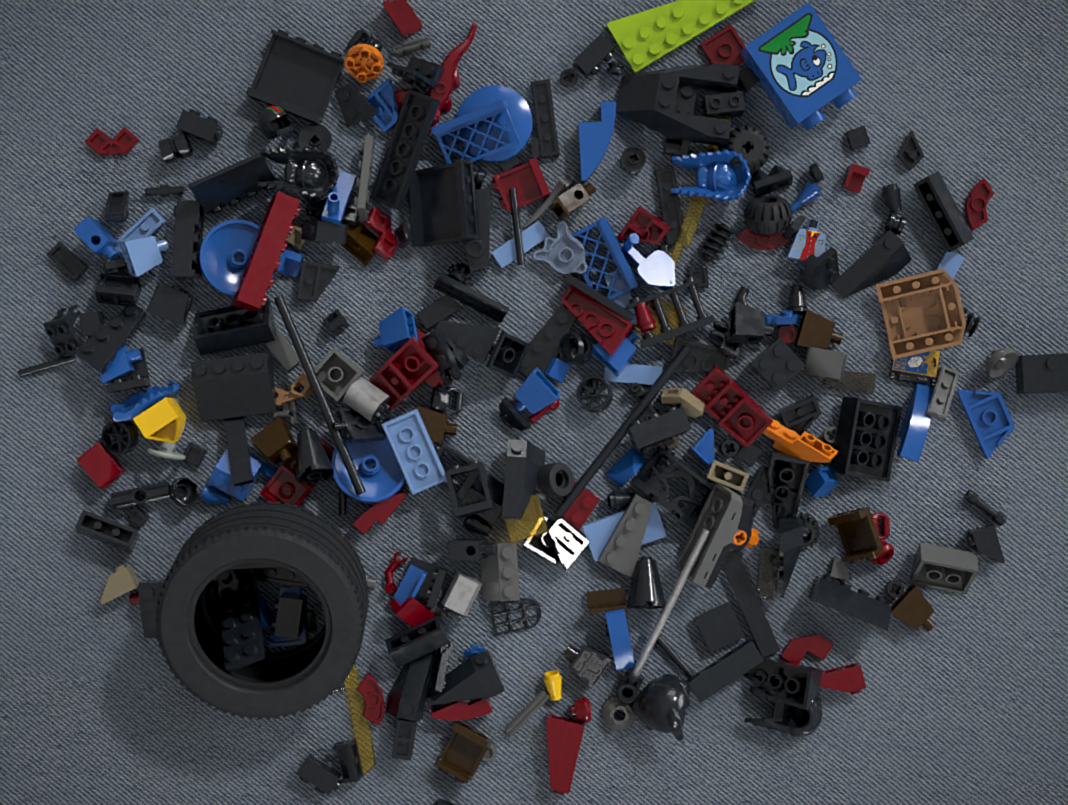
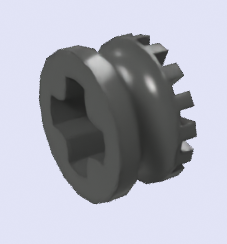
(825, 436)

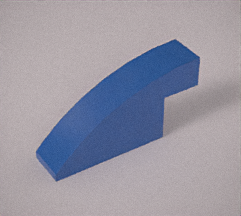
(595, 139)
(915, 424)

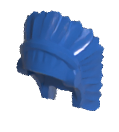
(715, 175)

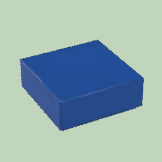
(557, 369)

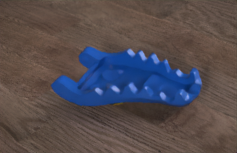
(139, 403)

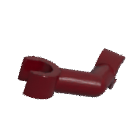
(390, 586)

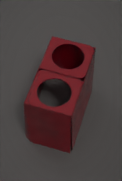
(101, 465)

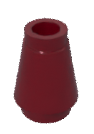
(644, 318)

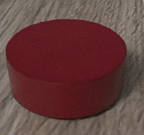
(787, 333)

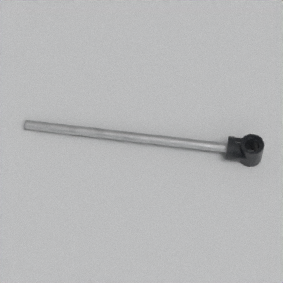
(634, 678)

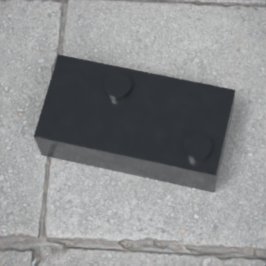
(1042, 373)

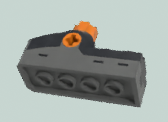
(730, 524)

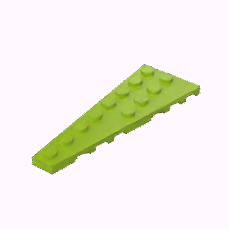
(663, 29)

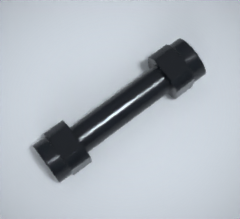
(997, 517)

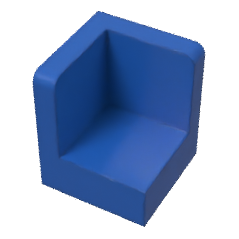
(291, 263)
(821, 482)

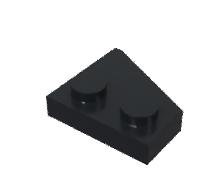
(800, 414)

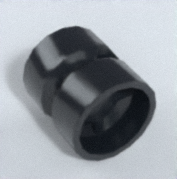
(174, 148)
(633, 160)

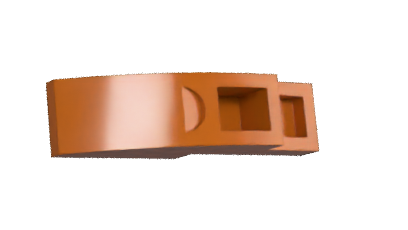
(803, 447)

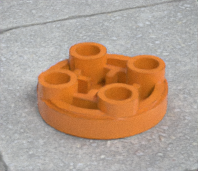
(364, 62)

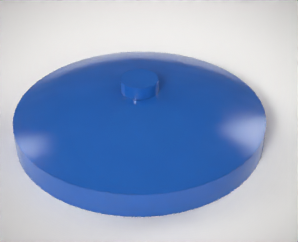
(519, 113)
(226, 254)
(376, 469)

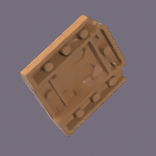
(922, 313)

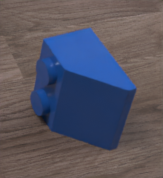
(223, 480)

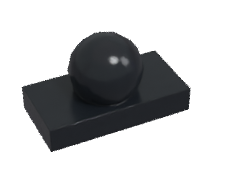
(117, 207)

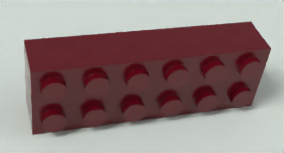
(266, 251)

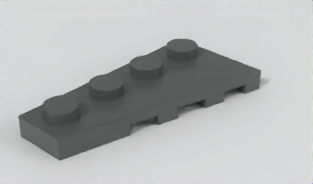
(364, 182)

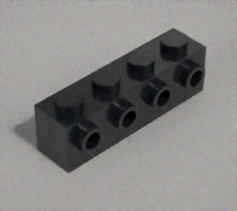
(943, 211)

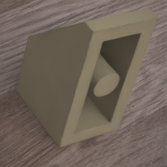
(727, 475)
(119, 583)

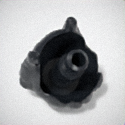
(663, 705)

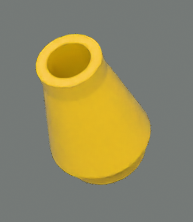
(553, 683)

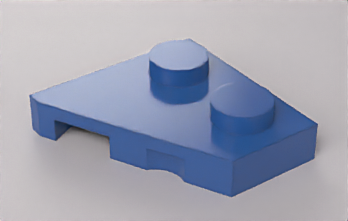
(385, 100)

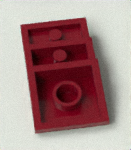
(404, 372)
(731, 406)
(284, 486)

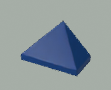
(626, 467)

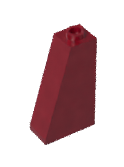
(563, 741)

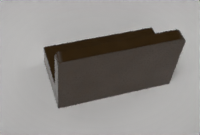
(360, 243)
(606, 600)

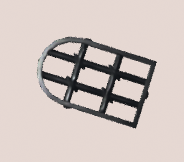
(508, 612)

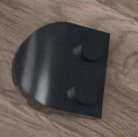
(820, 270)

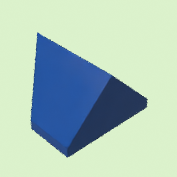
(704, 447)

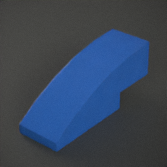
(620, 639)

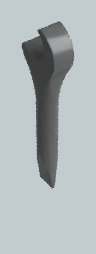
(559, 189)

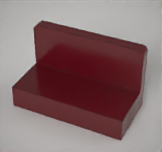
(403, 17)
(411, 611)

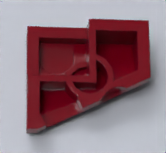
(646, 226)

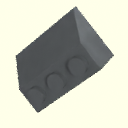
(944, 568)
(501, 573)

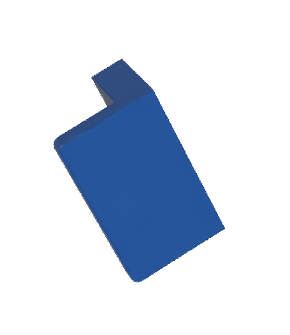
(410, 584)

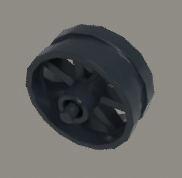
(594, 394)
(129, 437)

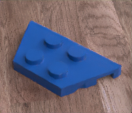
(987, 418)

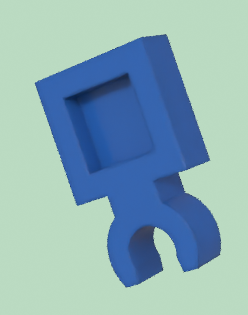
(784, 317)

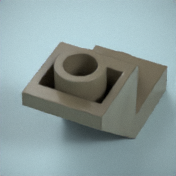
(692, 406)

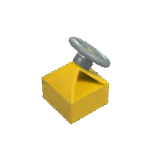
(163, 423)

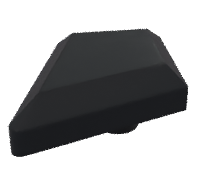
(910, 151)

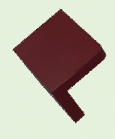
(855, 177)

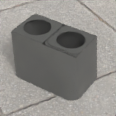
(825, 364)

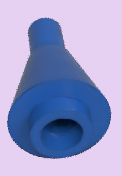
(809, 193)

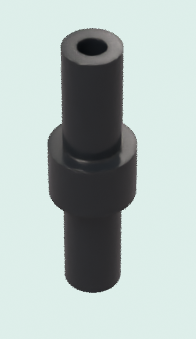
(164, 190)

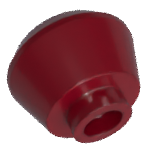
(885, 555)
(581, 710)

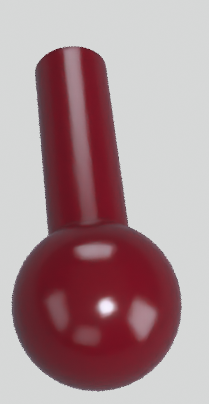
(536, 416)

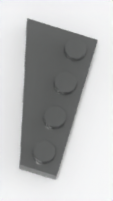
(626, 540)

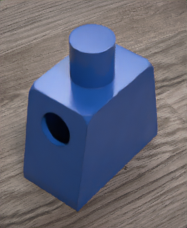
(97, 237)
(396, 330)
(621, 357)
(121, 364)
(536, 393)

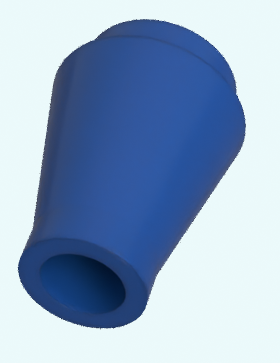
(213, 495)

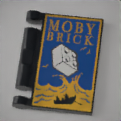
(917, 367)

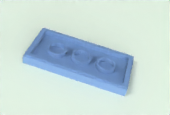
(414, 451)
(600, 530)

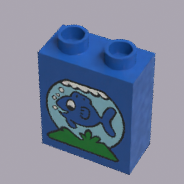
(801, 68)

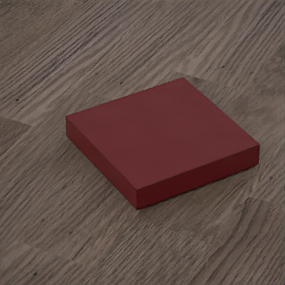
(724, 47)

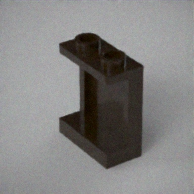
(857, 534)
(463, 752)

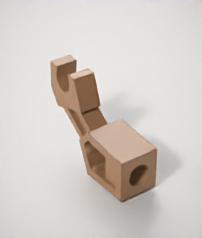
(285, 396)

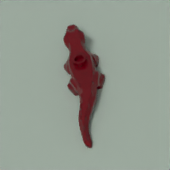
(450, 79)

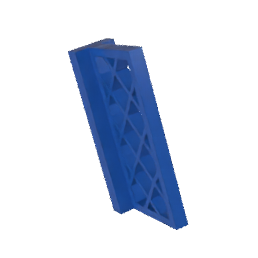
(471, 118)
(617, 254)

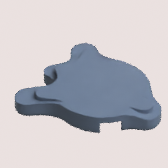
(563, 253)

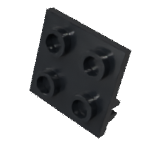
(62, 333)

